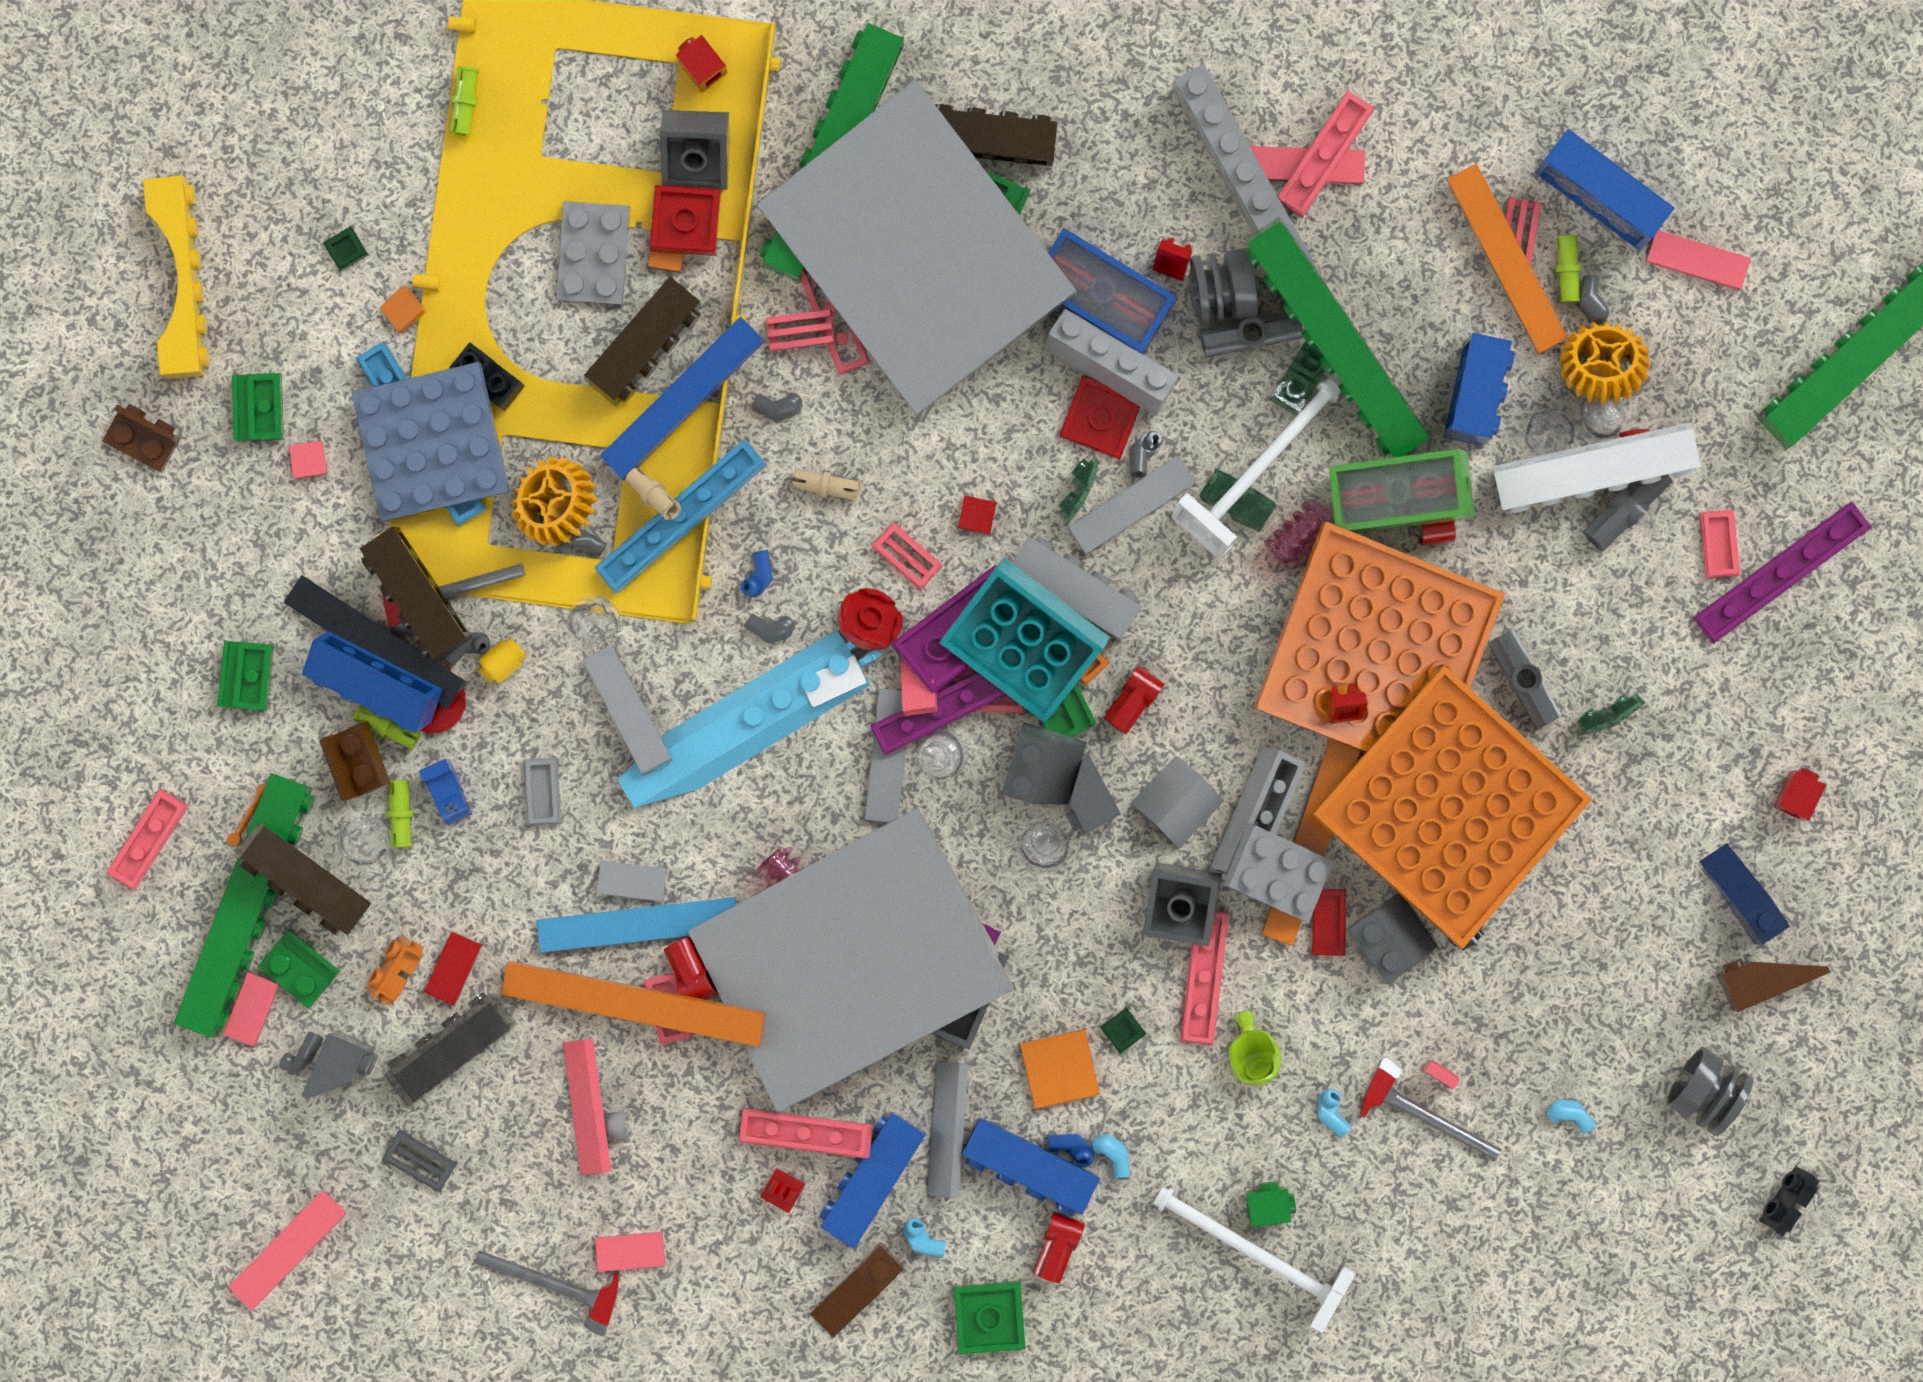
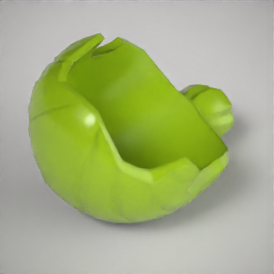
(1254, 1053)

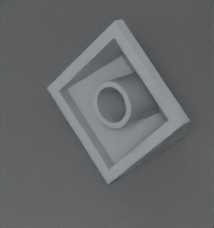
(1177, 801)

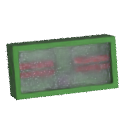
(1402, 491)

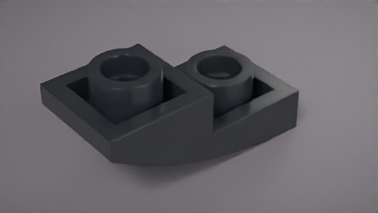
(500, 384)

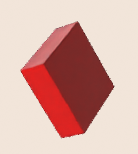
(977, 515)

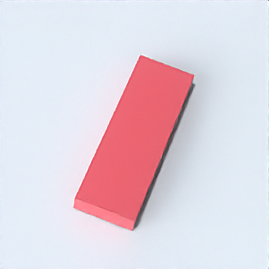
(1698, 260)
(147, 839)

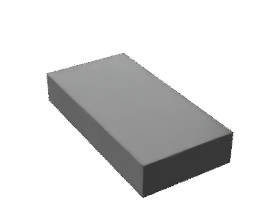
(542, 791)
(631, 881)

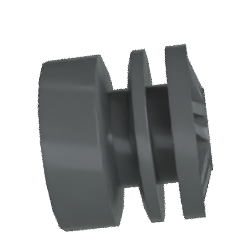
(1223, 286)
(1716, 1095)

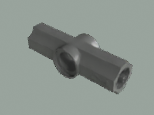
(1230, 337)
(1624, 511)
(1535, 699)

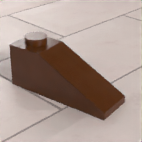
(1755, 982)
(857, 1290)

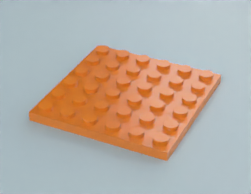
(1373, 623)
(1452, 807)

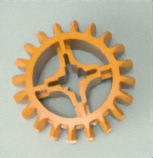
(1602, 373)
(562, 510)

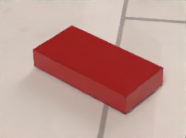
(1329, 923)
(453, 968)

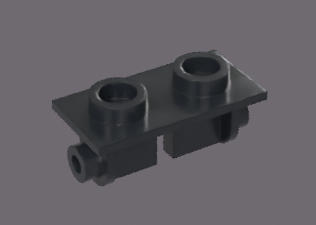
(1796, 1187)

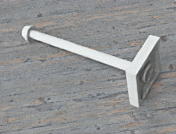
(1205, 524)
(1327, 1295)

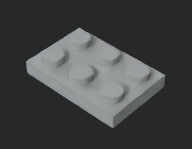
(593, 253)
(1278, 873)

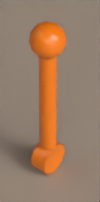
(235, 838)

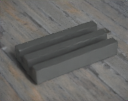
(401, 1135)

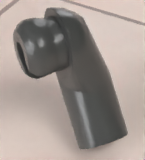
(1591, 302)
(779, 409)
(1143, 450)
(586, 541)
(771, 631)
(477, 644)
(304, 1056)

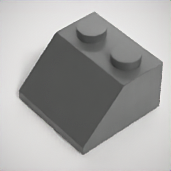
(695, 149)
(1043, 766)
(1090, 799)
(1182, 904)
(1392, 938)
(339, 1063)

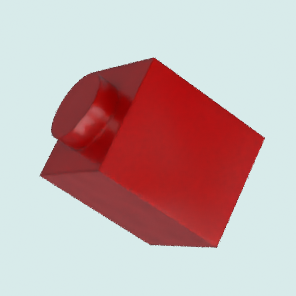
(700, 62)
(1800, 794)

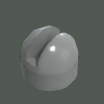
(616, 1124)

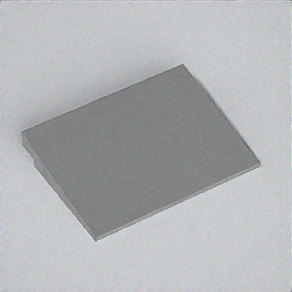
(916, 248)
(852, 958)

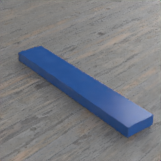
(682, 398)

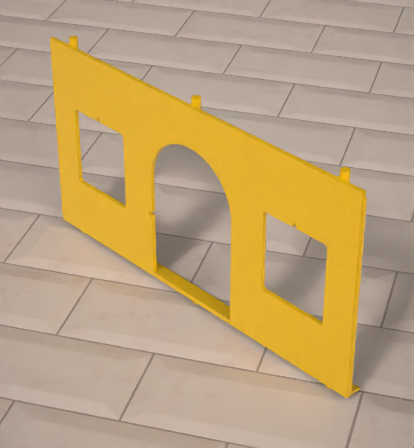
(501, 187)

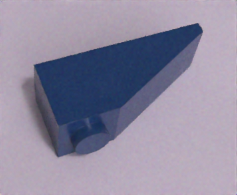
(1744, 895)

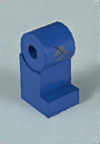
(446, 791)

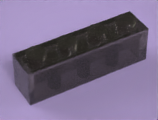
(450, 1049)

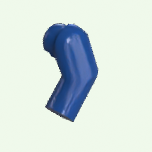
(761, 577)
(1074, 1145)

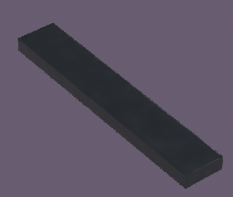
(360, 630)

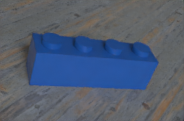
(371, 682)
(1031, 1166)
(872, 1180)

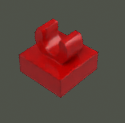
(1172, 259)
(1346, 706)
(782, 1190)

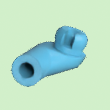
(1571, 1111)
(1329, 1112)
(1115, 1151)
(920, 1241)

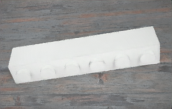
(1597, 467)

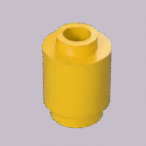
(501, 661)

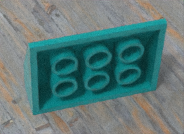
(1024, 640)

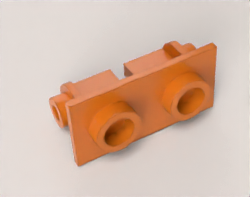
(399, 957)

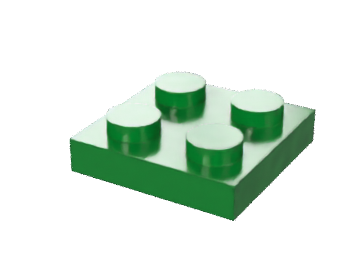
(989, 1317)

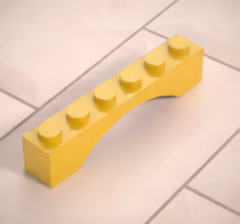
(181, 344)

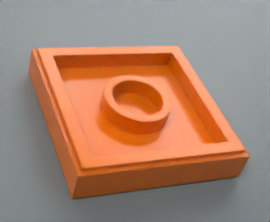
(1060, 1068)

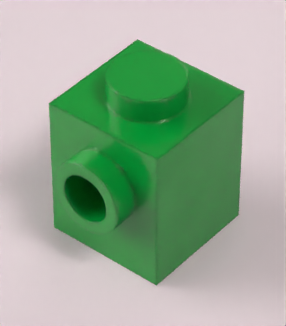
(1270, 1204)

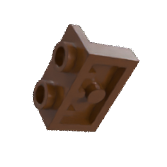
(140, 438)
(354, 761)

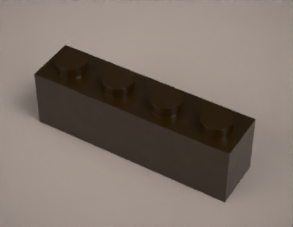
(1004, 135)
(643, 341)
(414, 593)
(303, 879)

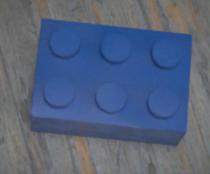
(1479, 389)

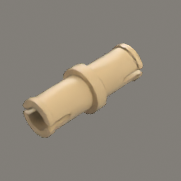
(826, 484)
(653, 493)

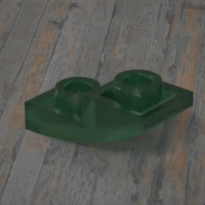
(1299, 380)
(1084, 478)
(1249, 510)
(1598, 720)

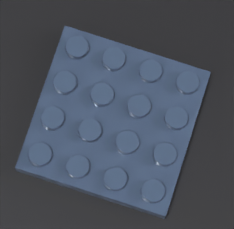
(430, 442)

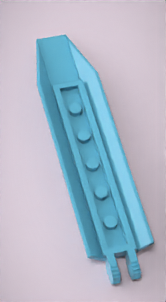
(744, 722)

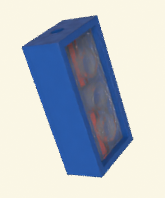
(1604, 190)
(1111, 292)

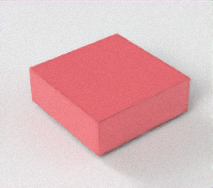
(308, 459)
(1441, 1074)

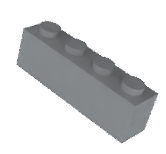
(1110, 362)
(1083, 592)
(1261, 801)

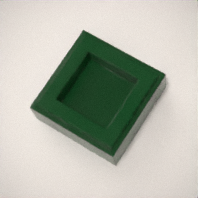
(345, 248)
(1123, 1030)

